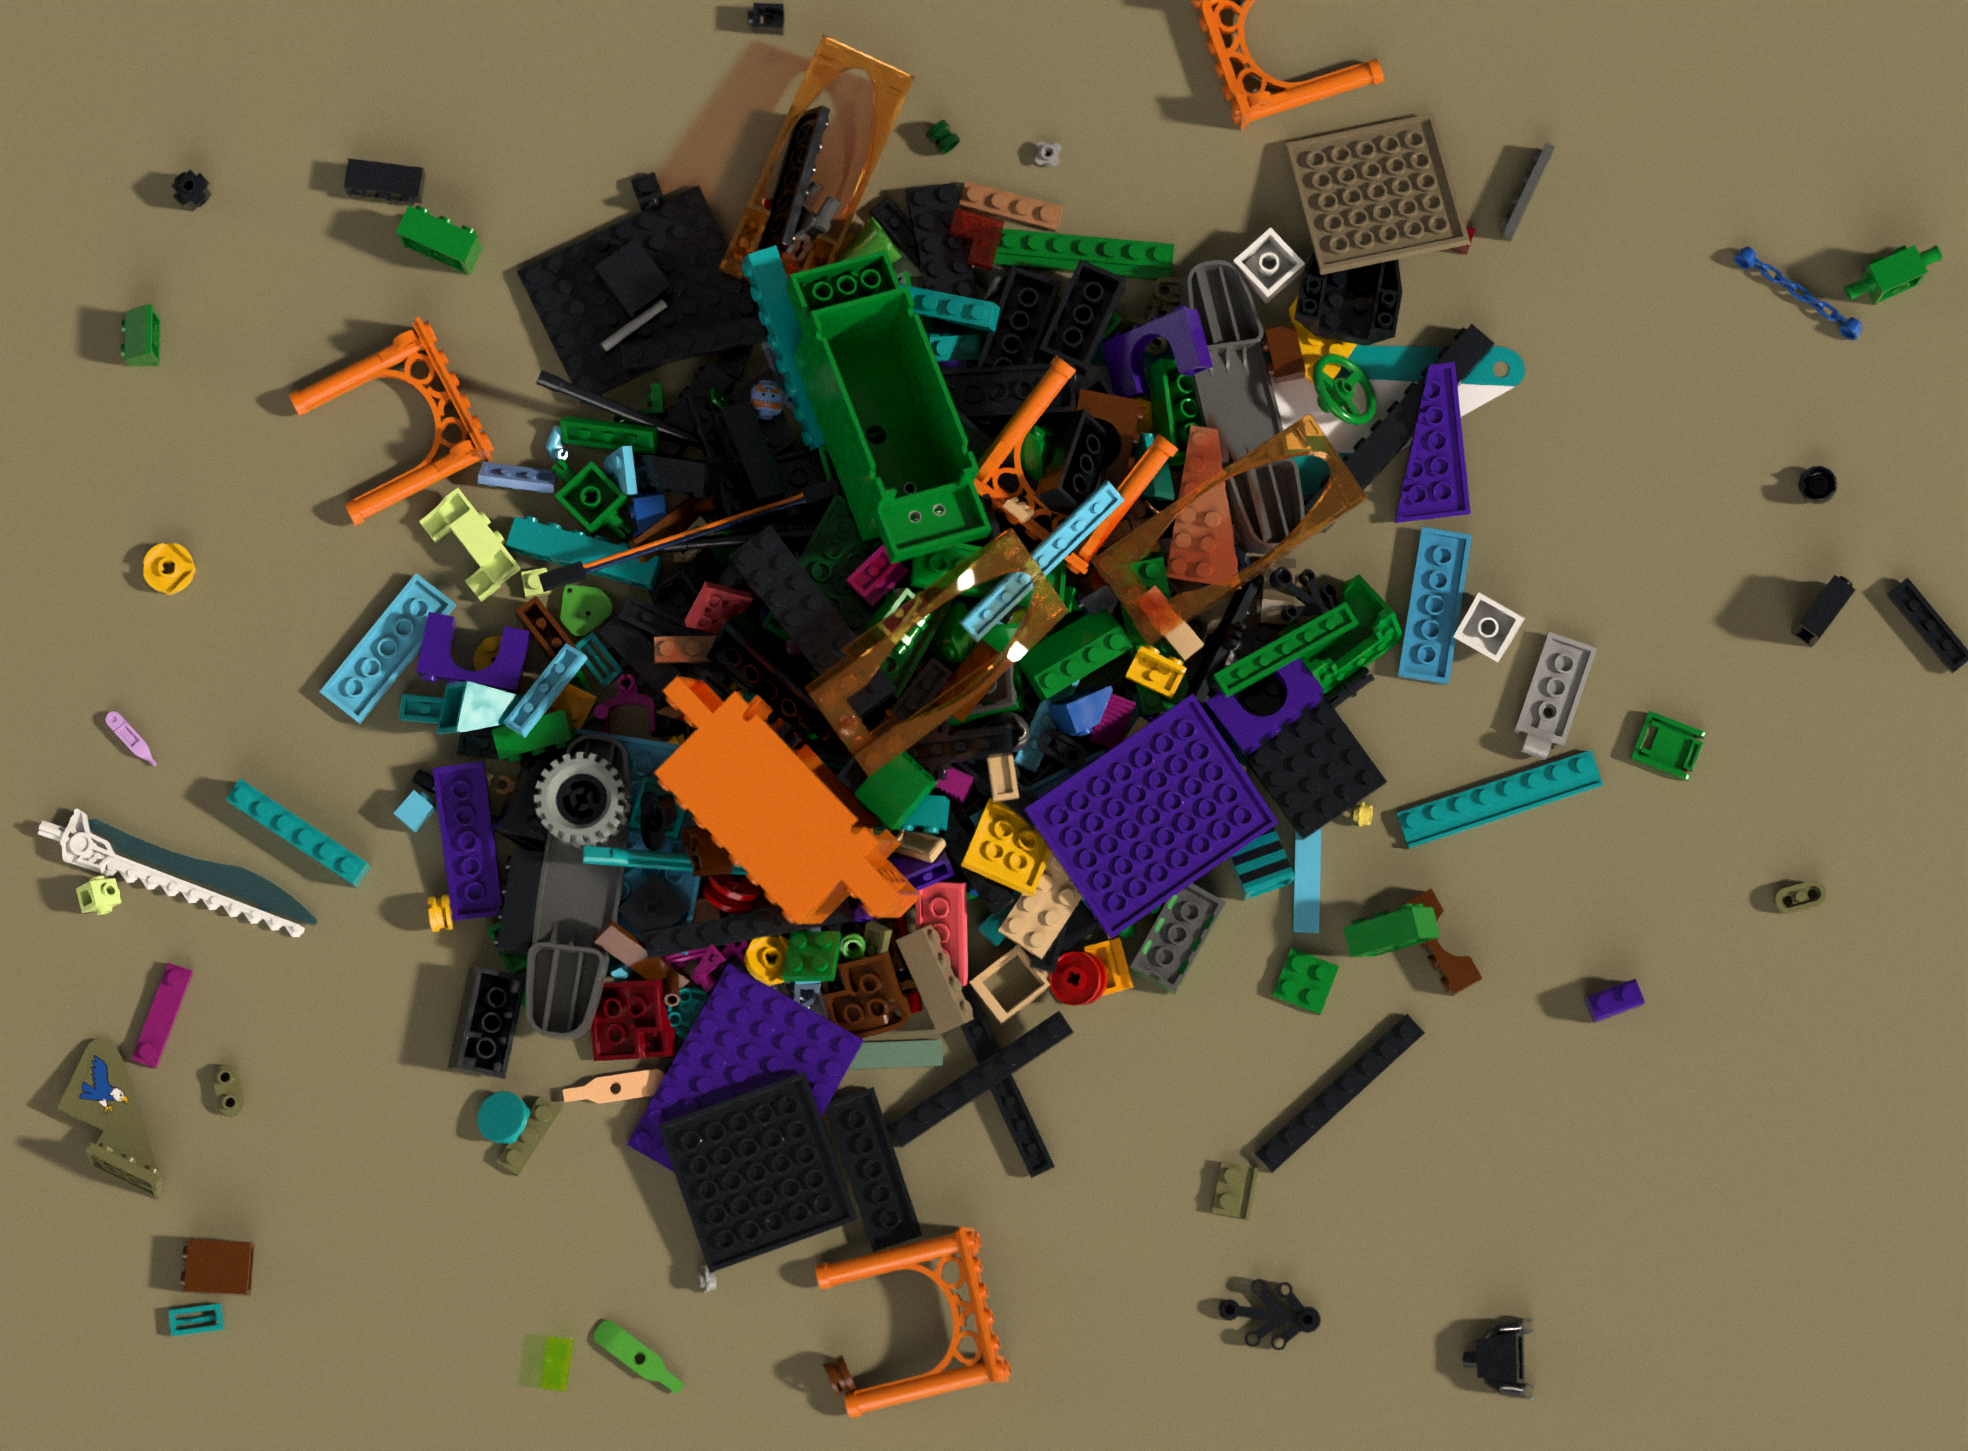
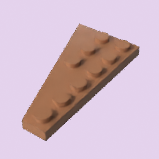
(1203, 532)

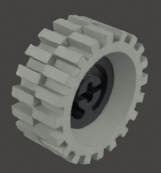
(559, 787)

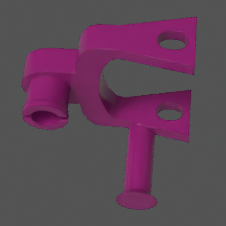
(625, 697)
(708, 965)

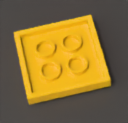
(1007, 850)

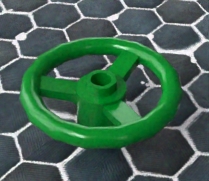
(1341, 391)

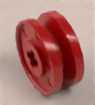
(731, 893)
(1092, 981)

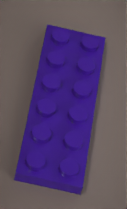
(467, 841)

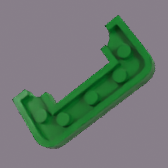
(1368, 641)

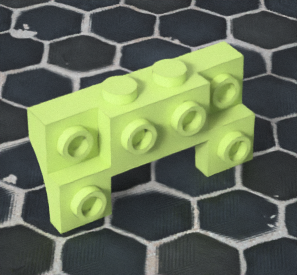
(472, 530)

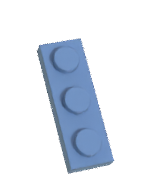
(517, 477)

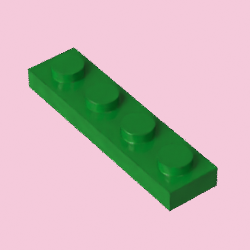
(609, 434)

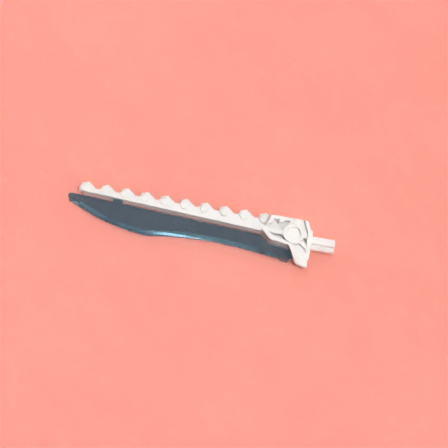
(96, 854)

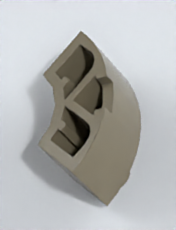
(1274, 600)

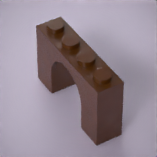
(1123, 415)

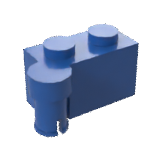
(647, 508)

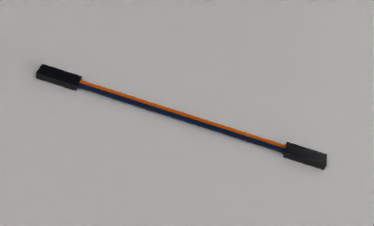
(575, 571)

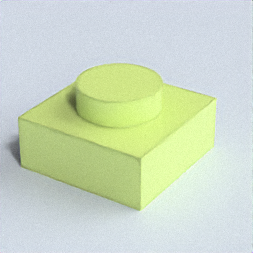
(532, 584)

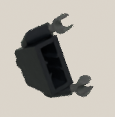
(1501, 1358)

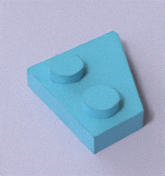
(621, 470)

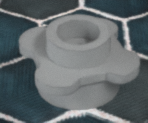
(1043, 159)
(706, 1280)

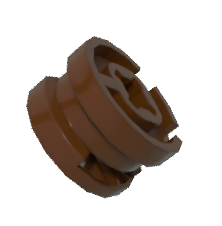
(839, 1375)

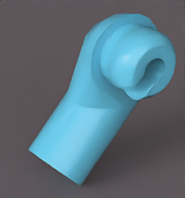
(554, 445)

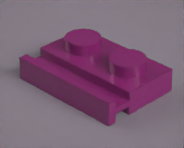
(876, 577)

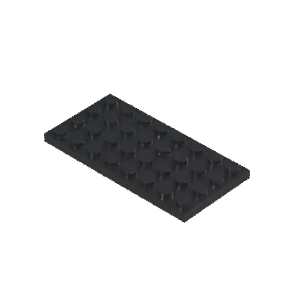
(1311, 765)

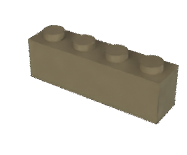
(935, 979)

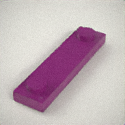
(162, 1015)

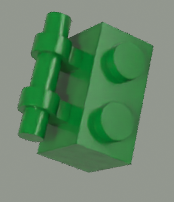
(894, 601)

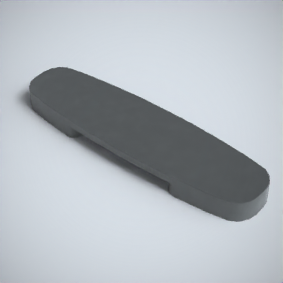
(1241, 404)
(571, 907)

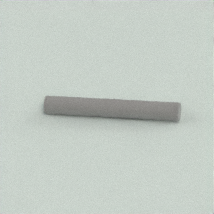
(633, 325)

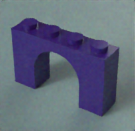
(1126, 350)
(503, 674)
(1248, 730)

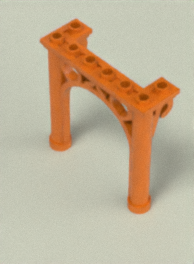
(1254, 106)
(377, 365)
(1013, 436)
(937, 1380)

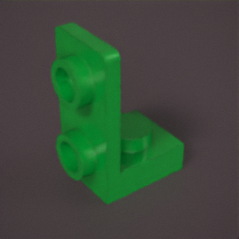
(654, 399)

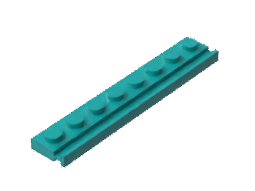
(1499, 799)

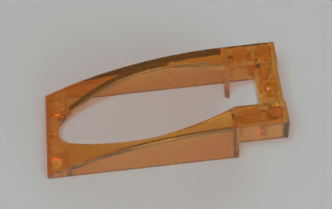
(828, 63)
(1156, 622)
(870, 649)

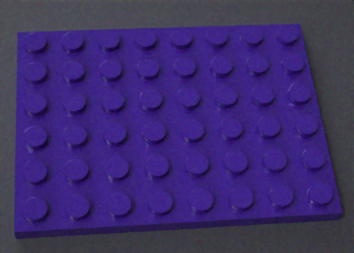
(1150, 816)
(740, 1044)

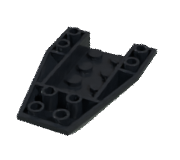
(1352, 303)

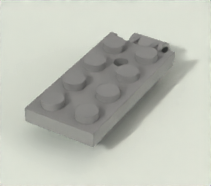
(1556, 686)

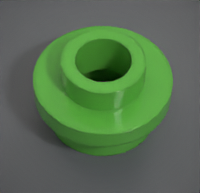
(852, 953)

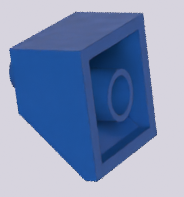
(1080, 711)

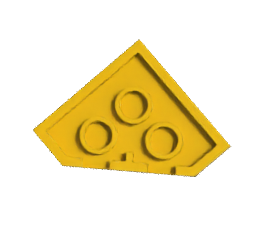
(1314, 347)

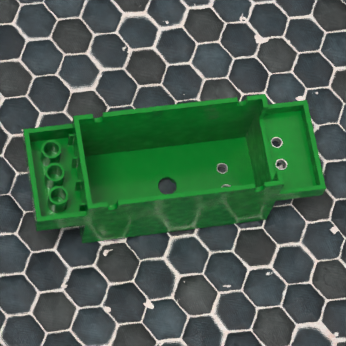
(874, 367)

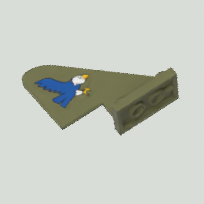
(105, 1100)

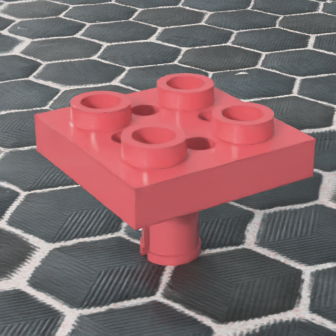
(720, 603)

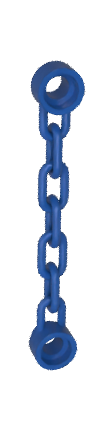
(1849, 328)

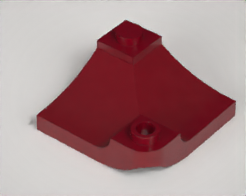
(632, 1022)

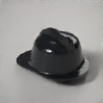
(657, 816)

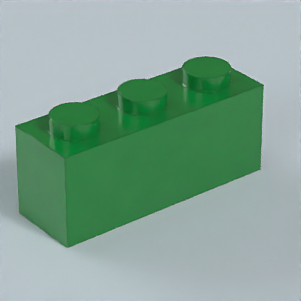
(550, 730)

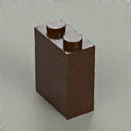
(218, 1267)

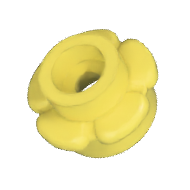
(1363, 814)

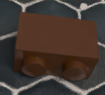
(1284, 353)

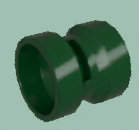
(943, 137)

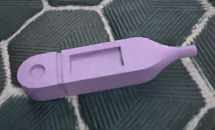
(129, 736)

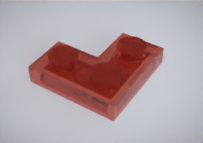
(983, 231)

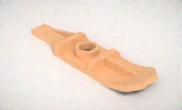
(631, 1084)

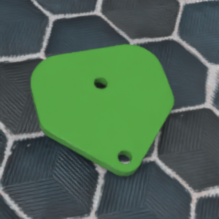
(578, 604)

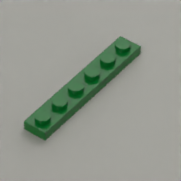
(1285, 650)

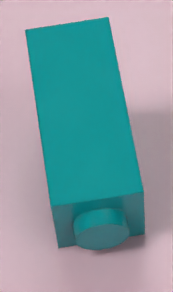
(1161, 485)

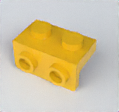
(1156, 671)

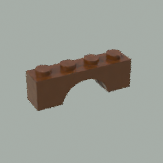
(1457, 971)

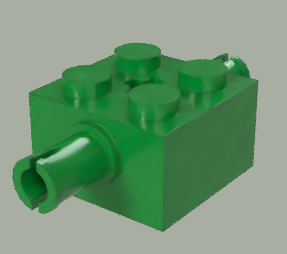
(1894, 273)
(591, 515)

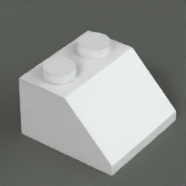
(1489, 627)

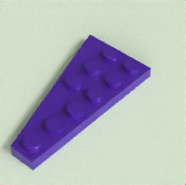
(1436, 465)

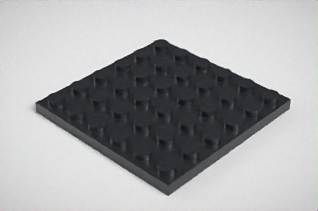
(757, 1172)

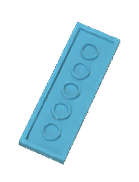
(385, 649)

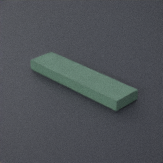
(898, 1055)

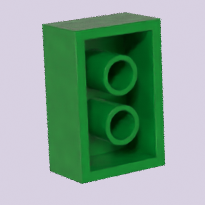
(439, 239)
(1391, 931)

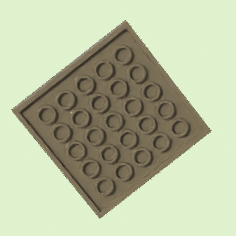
(1377, 194)

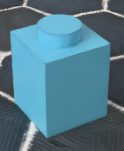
(415, 810)

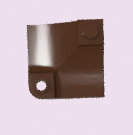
(866, 996)

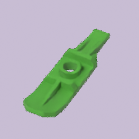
(626, 1347)

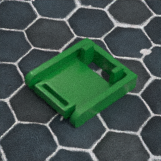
(1672, 746)

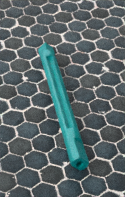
(642, 859)

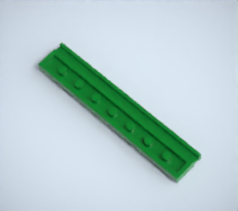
(1063, 252)

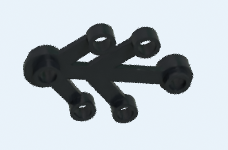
(1282, 579)
(1274, 1315)

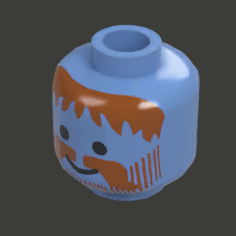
(767, 399)

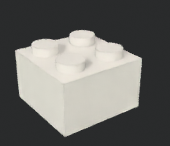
(1269, 265)

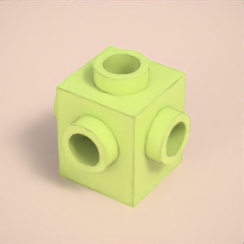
(98, 895)

